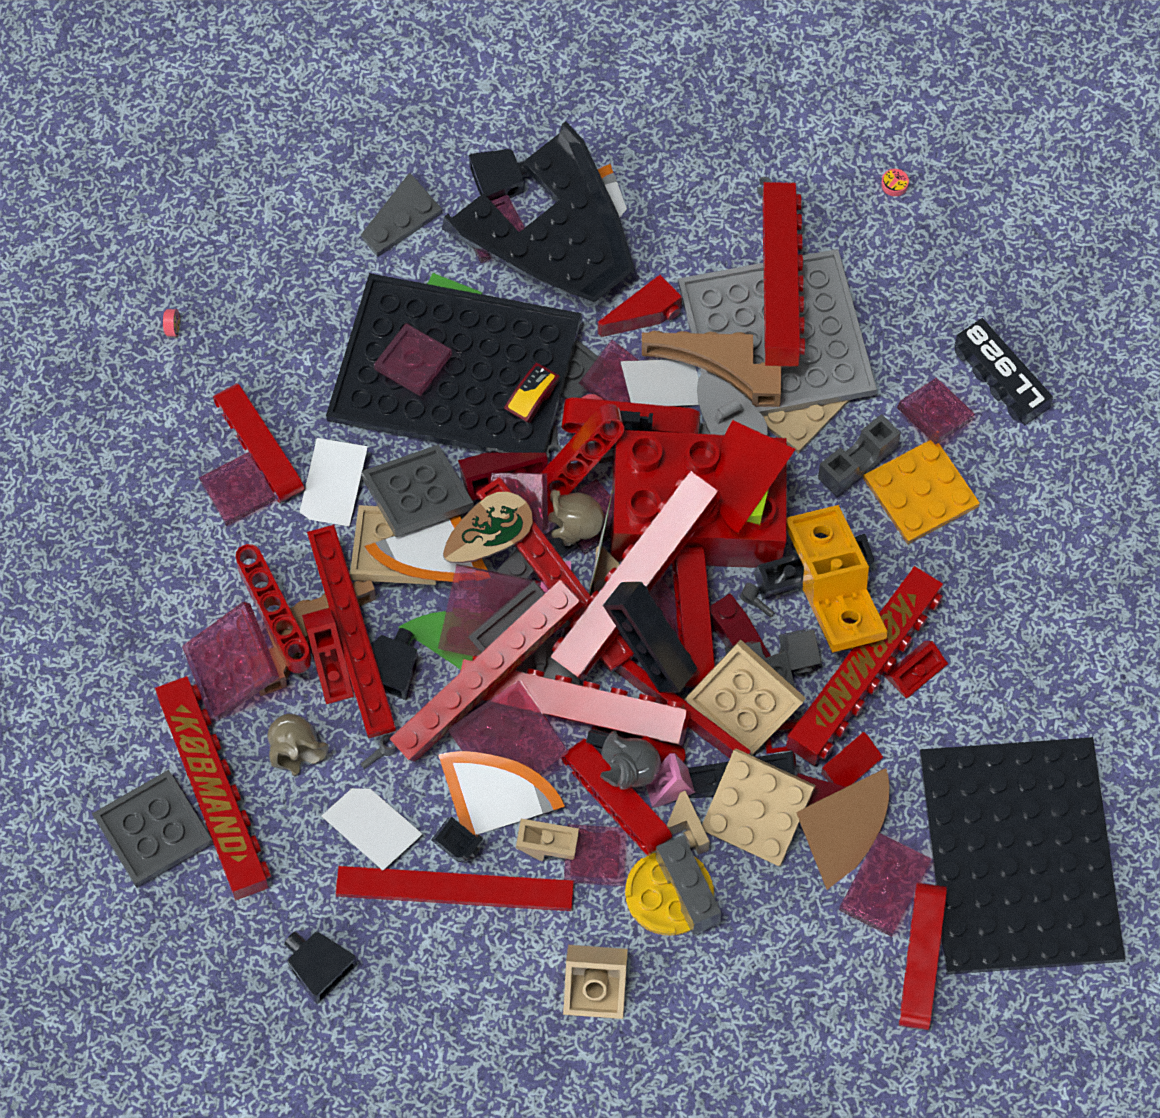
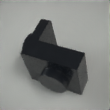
(457, 840)

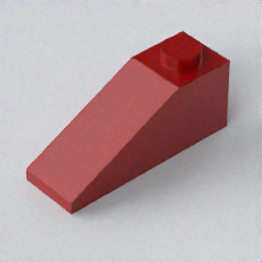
(643, 309)
(327, 655)

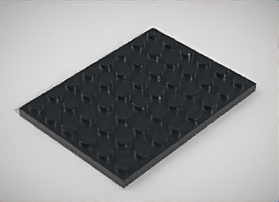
(492, 351)
(1021, 856)

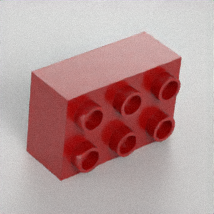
(645, 474)

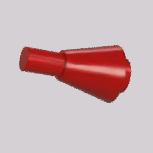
(665, 749)

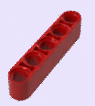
(665, 418)
(259, 441)
(584, 452)
(693, 610)
(278, 619)
(622, 805)
(922, 956)

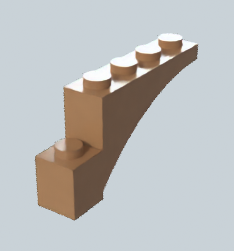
(723, 355)
(364, 593)

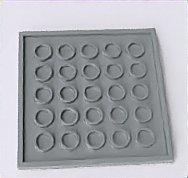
(835, 353)

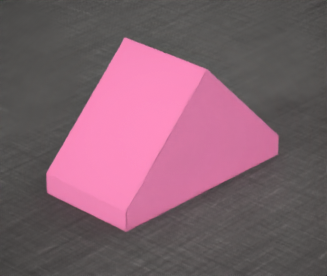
(670, 782)

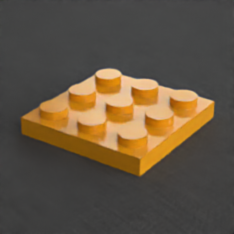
(921, 491)

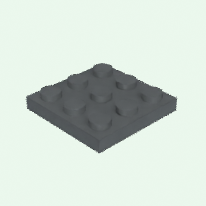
(417, 490)
(152, 828)

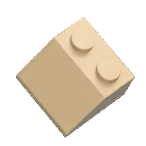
(595, 981)

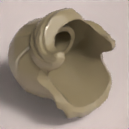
(576, 515)
(294, 741)

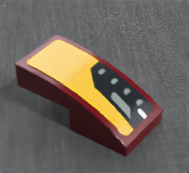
(531, 392)

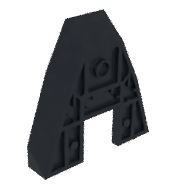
(569, 246)

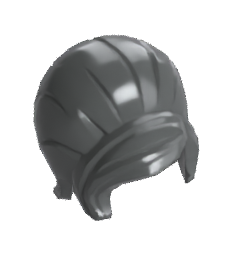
(632, 761)

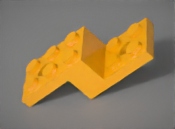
(835, 578)

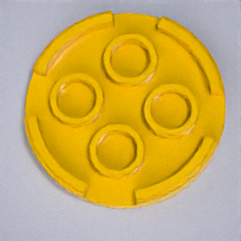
(655, 901)

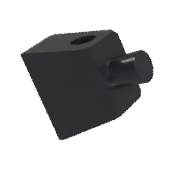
(497, 173)
(396, 662)
(318, 963)

